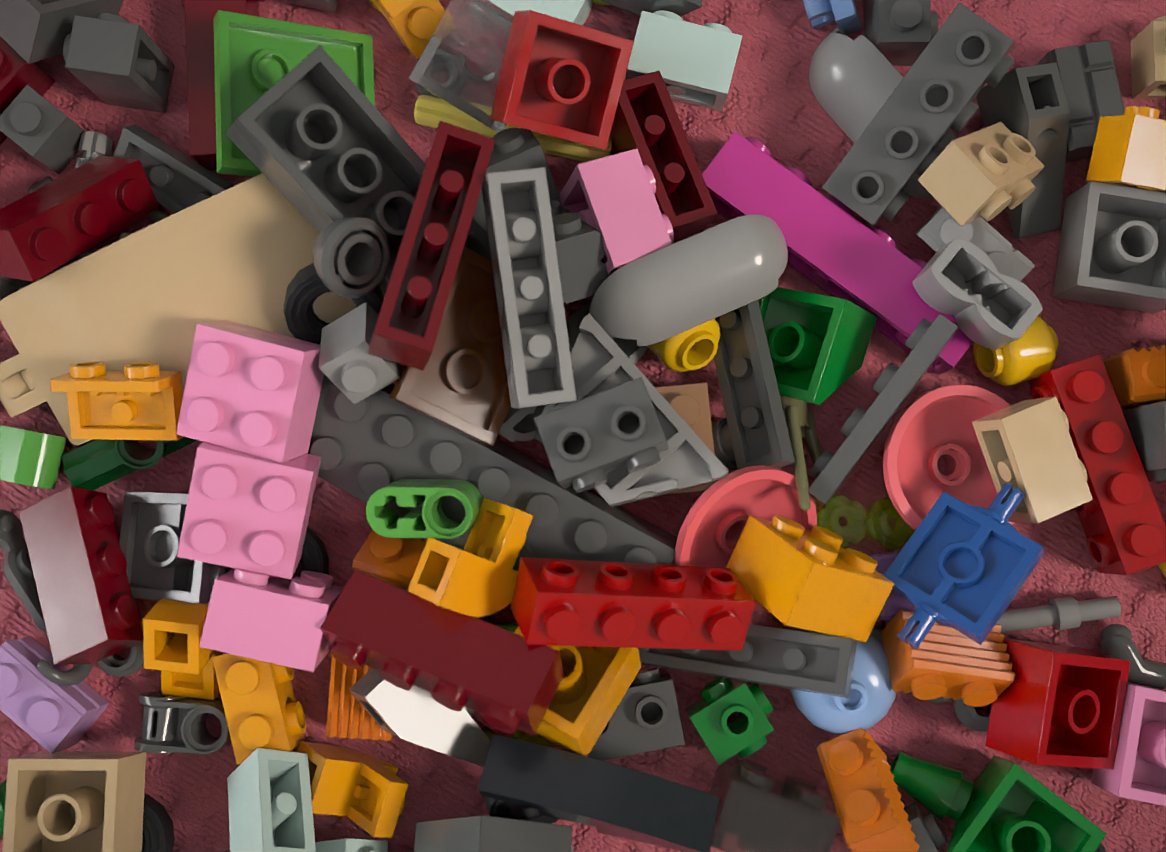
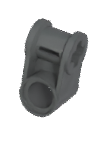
(179, 724)

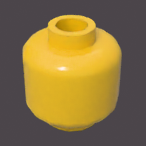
(690, 348)
(1021, 359)

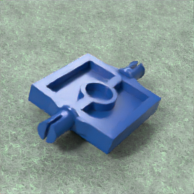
(963, 566)

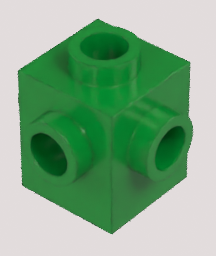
(736, 736)

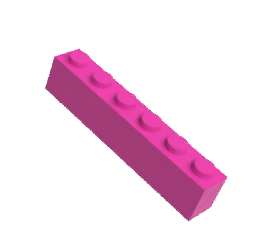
(827, 242)

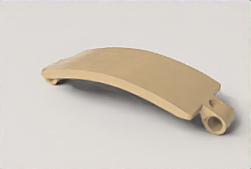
(152, 289)

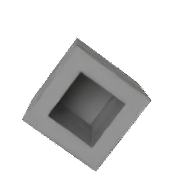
(346, 356)

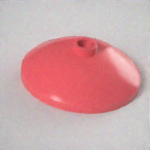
(934, 427)
(724, 508)

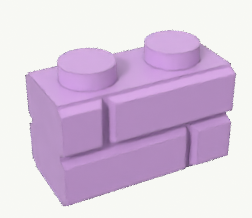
(46, 711)

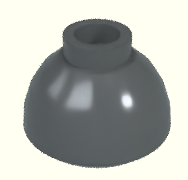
(351, 256)

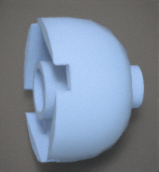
(868, 699)

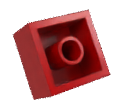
(561, 78)
(1060, 706)

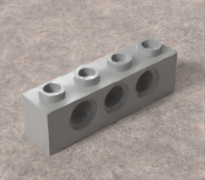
(528, 287)

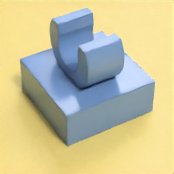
(826, 11)

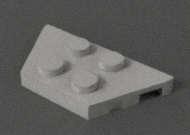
(688, 462)

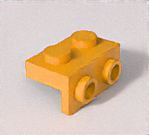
(121, 404)

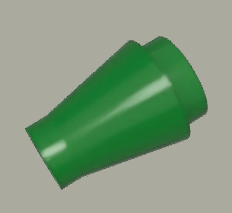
(933, 785)

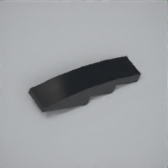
(600, 795)

